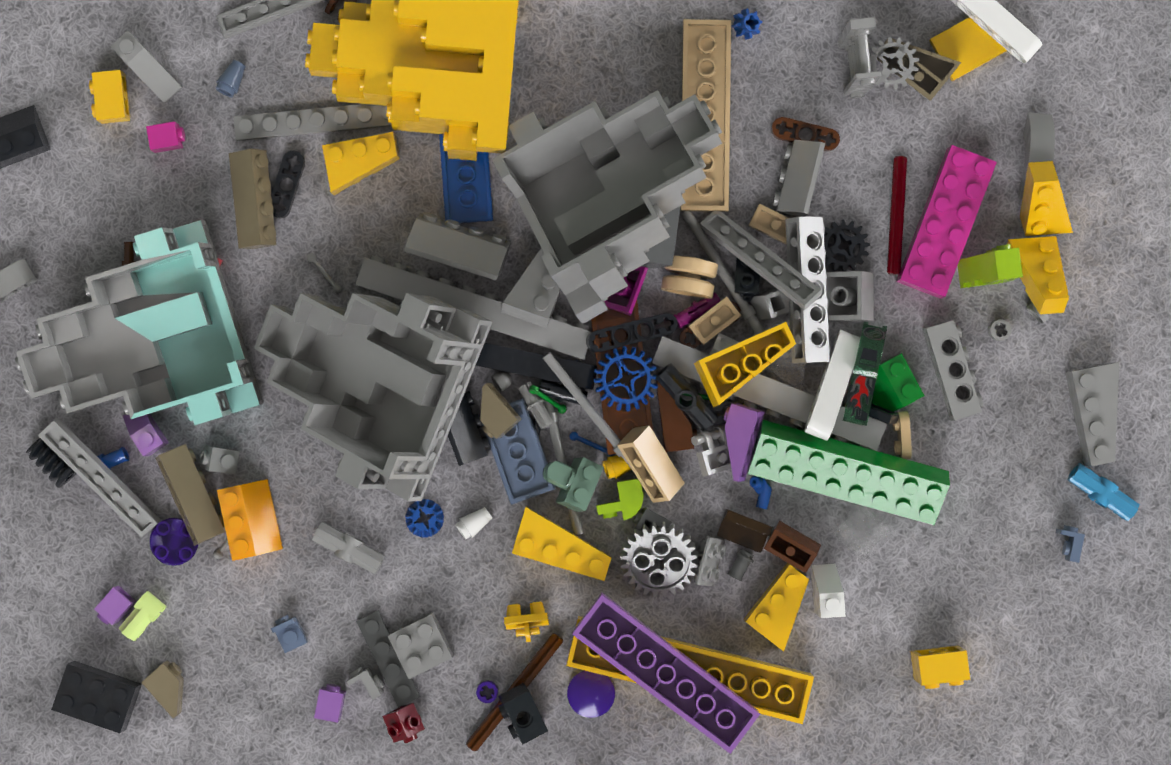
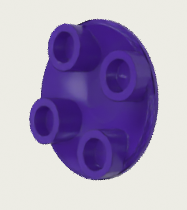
(172, 542)
(590, 694)

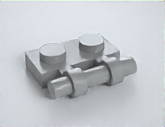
(712, 458)

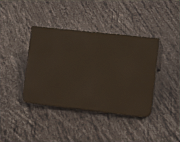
(744, 531)

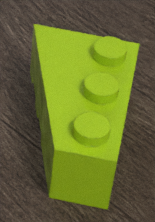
(989, 268)

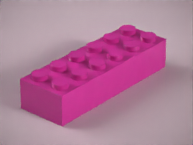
(946, 221)

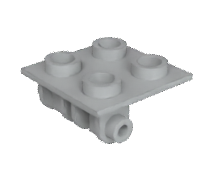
(708, 571)

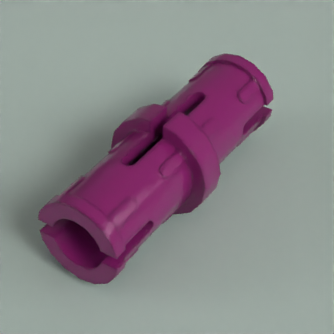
(696, 310)

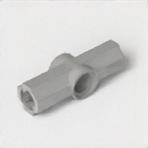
(348, 548)

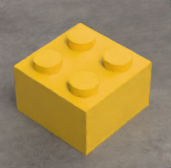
(940, 666)

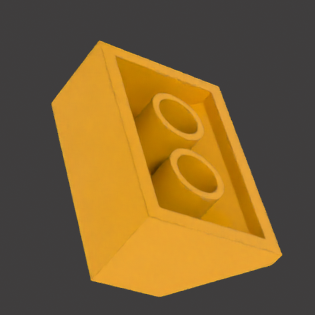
(249, 519)

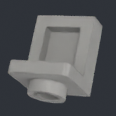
(219, 459)
(372, 683)

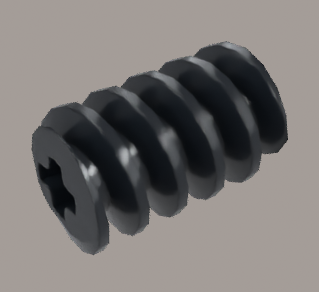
(51, 462)

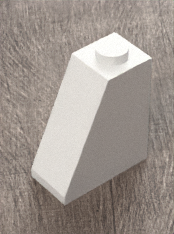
(827, 591)

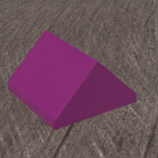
(625, 299)

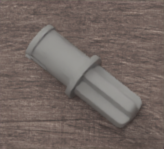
(536, 406)

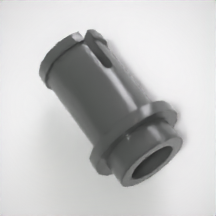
(741, 564)

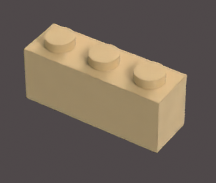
(651, 464)

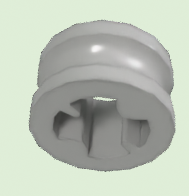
(1007, 328)

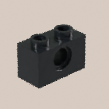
(528, 726)

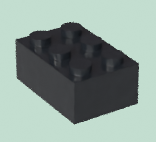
(96, 696)

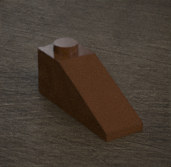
(675, 426)

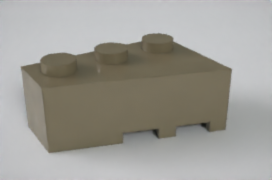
(932, 72)

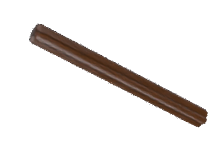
(525, 677)

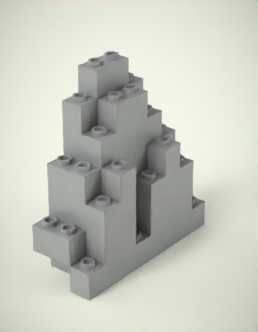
(602, 187)
(376, 380)

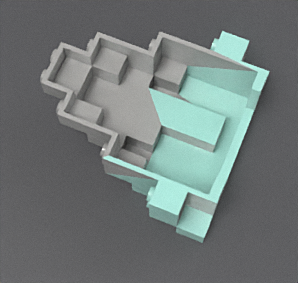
(150, 335)

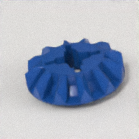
(435, 521)

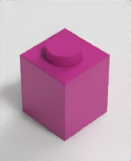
(165, 137)

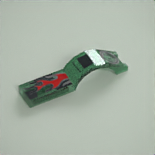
(865, 374)

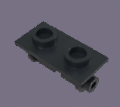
(746, 281)

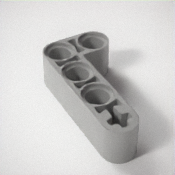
(15, 279)

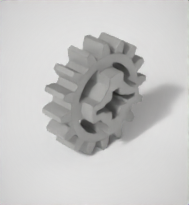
(903, 49)

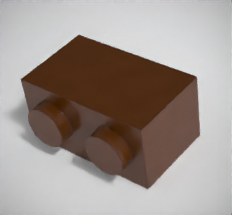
(792, 546)

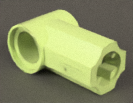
(146, 611)

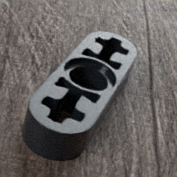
(281, 175)

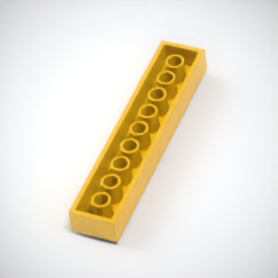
(765, 686)

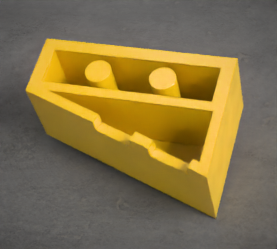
(358, 158)
(1043, 203)
(1042, 273)
(778, 606)

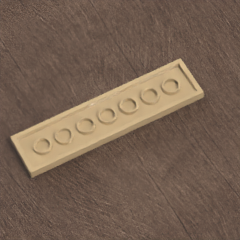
(707, 75)

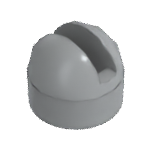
(502, 380)

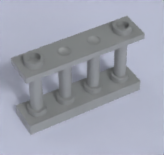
(855, 41)

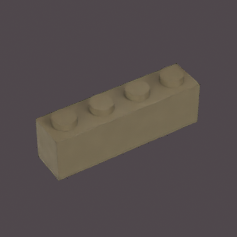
(252, 199)
(190, 494)

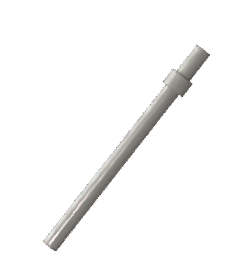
(747, 312)
(584, 403)
(560, 456)

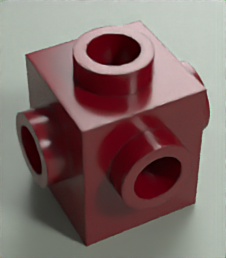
(403, 723)

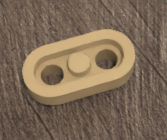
(903, 445)

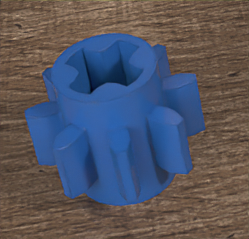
(740, 24)

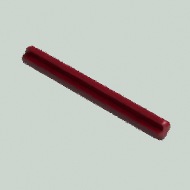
(897, 215)

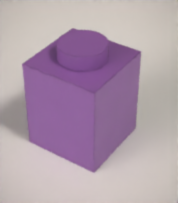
(114, 605)
(330, 703)

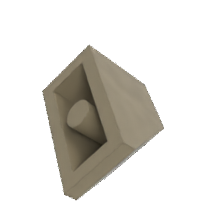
(496, 413)
(167, 687)

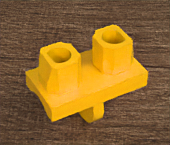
(517, 621)

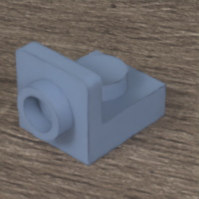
(1072, 547)
(289, 633)

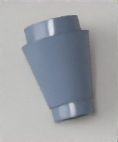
(230, 80)

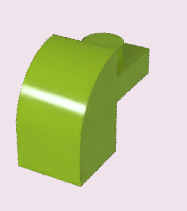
(630, 501)

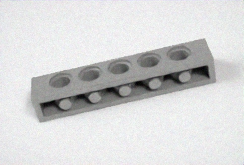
(799, 255)

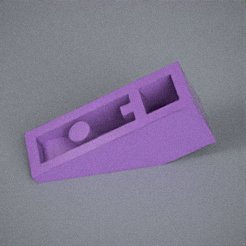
(741, 434)

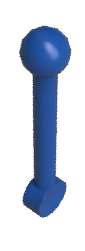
(574, 436)

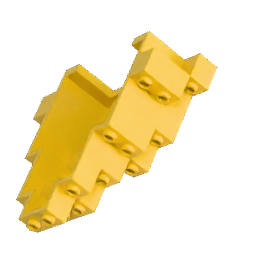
(429, 62)

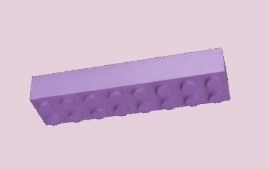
(666, 673)

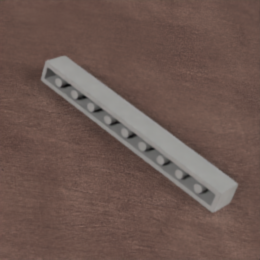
(397, 281)
(770, 394)

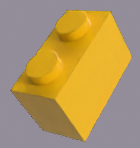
(109, 96)

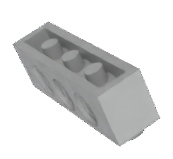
(948, 384)

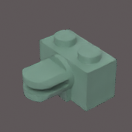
(575, 481)

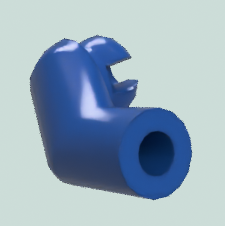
(763, 490)

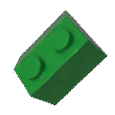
(895, 385)

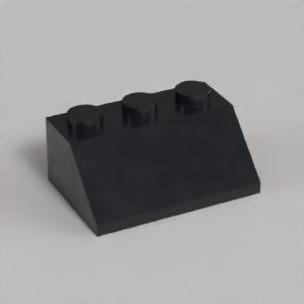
(21, 136)
(465, 433)

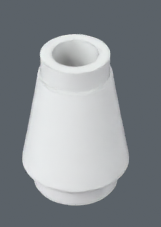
(473, 523)

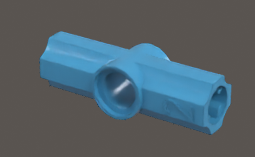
(1103, 491)

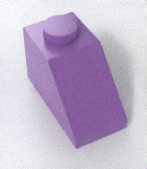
(145, 434)

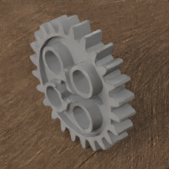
(645, 544)

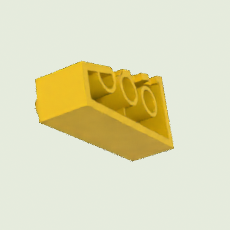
(736, 365)
(553, 545)

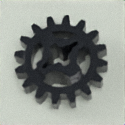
(847, 256)

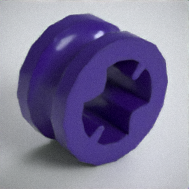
(483, 698)

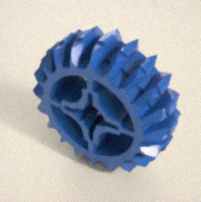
(642, 372)

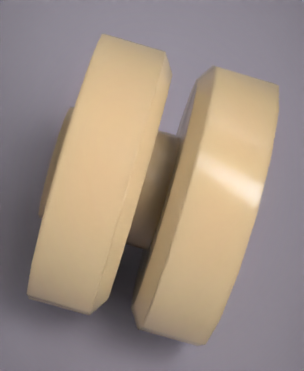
(689, 278)

